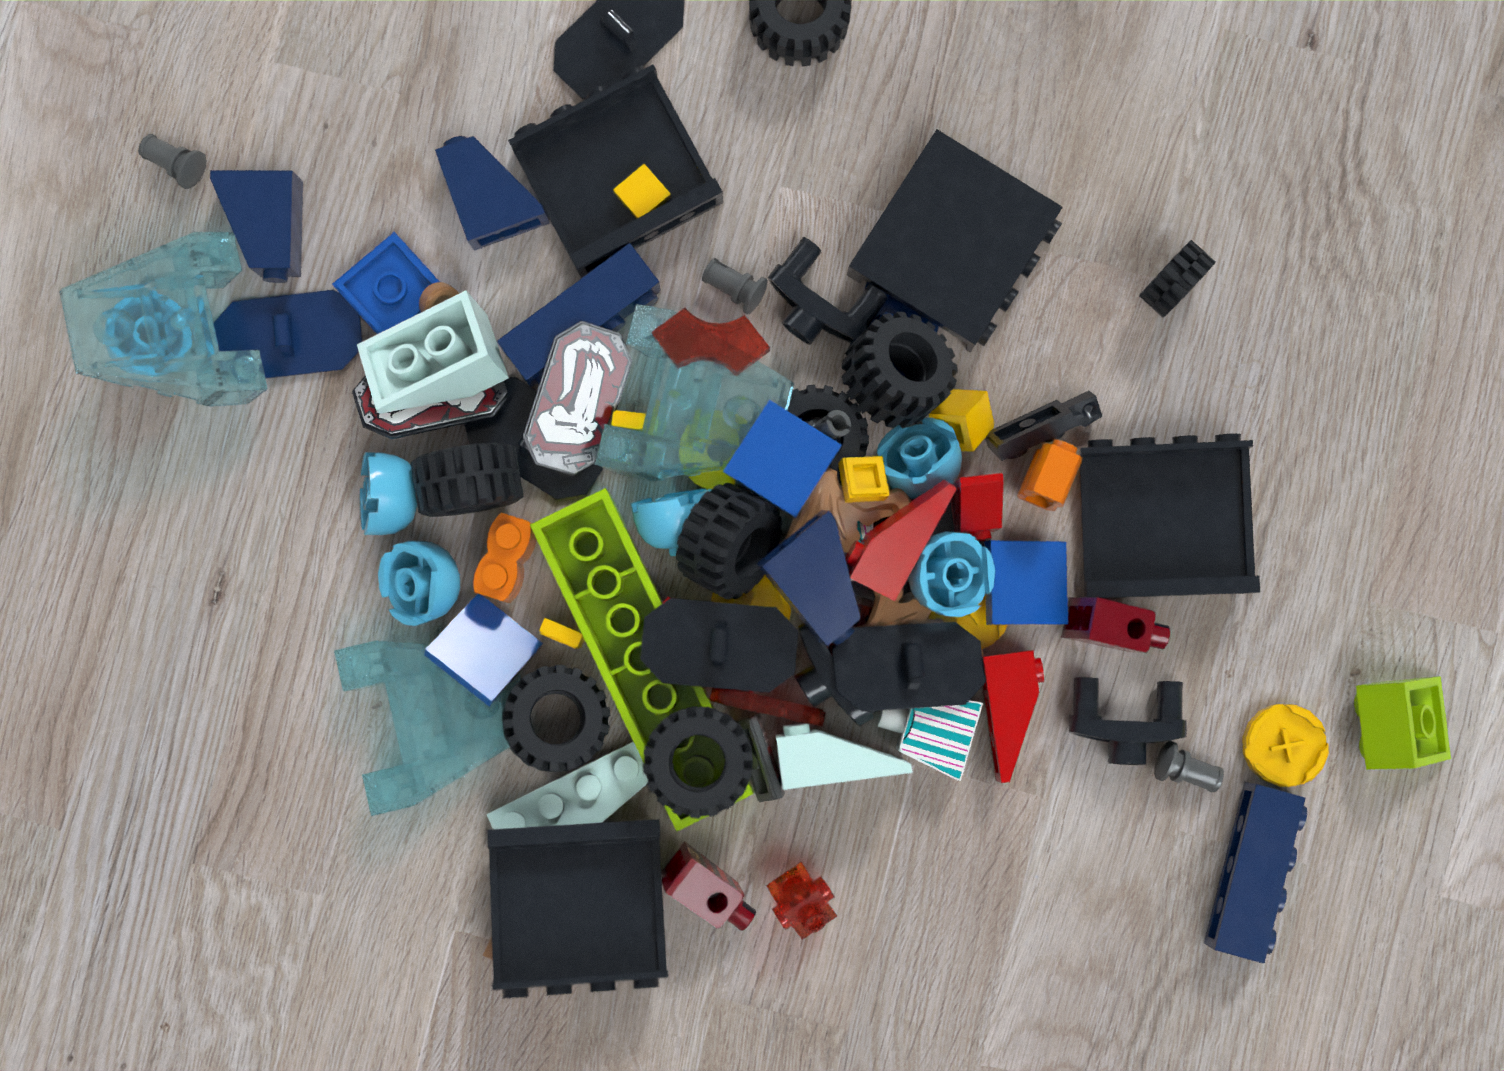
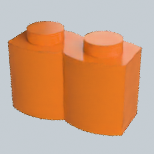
(1050, 475)
(502, 568)

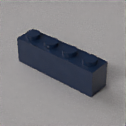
(598, 298)
(1255, 872)

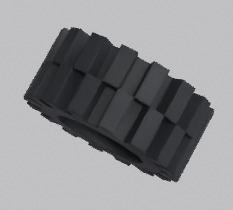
(1177, 278)

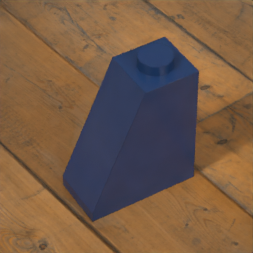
(486, 194)
(265, 218)
(815, 578)

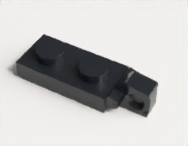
(1042, 425)

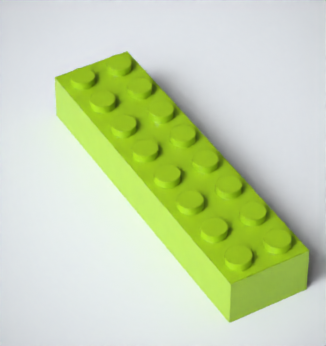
(609, 599)

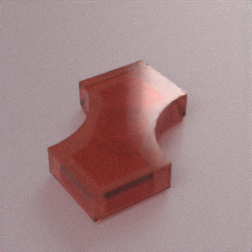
(729, 343)
(768, 705)

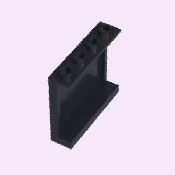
(598, 144)
(956, 239)
(1167, 517)
(576, 907)

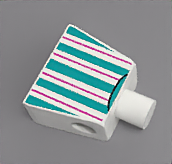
(935, 734)

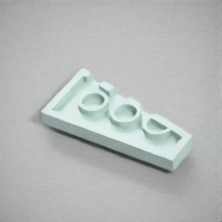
(580, 796)

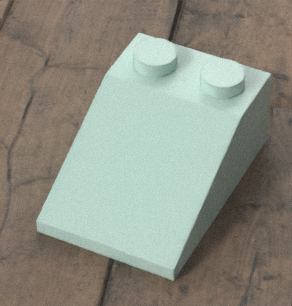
(433, 357)
(823, 758)

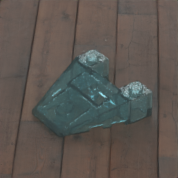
(155, 325)
(693, 412)
(436, 721)

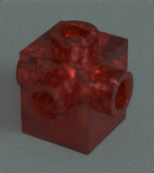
(802, 901)

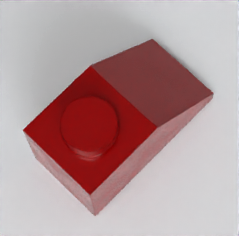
(978, 505)

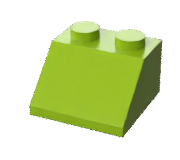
(1402, 723)

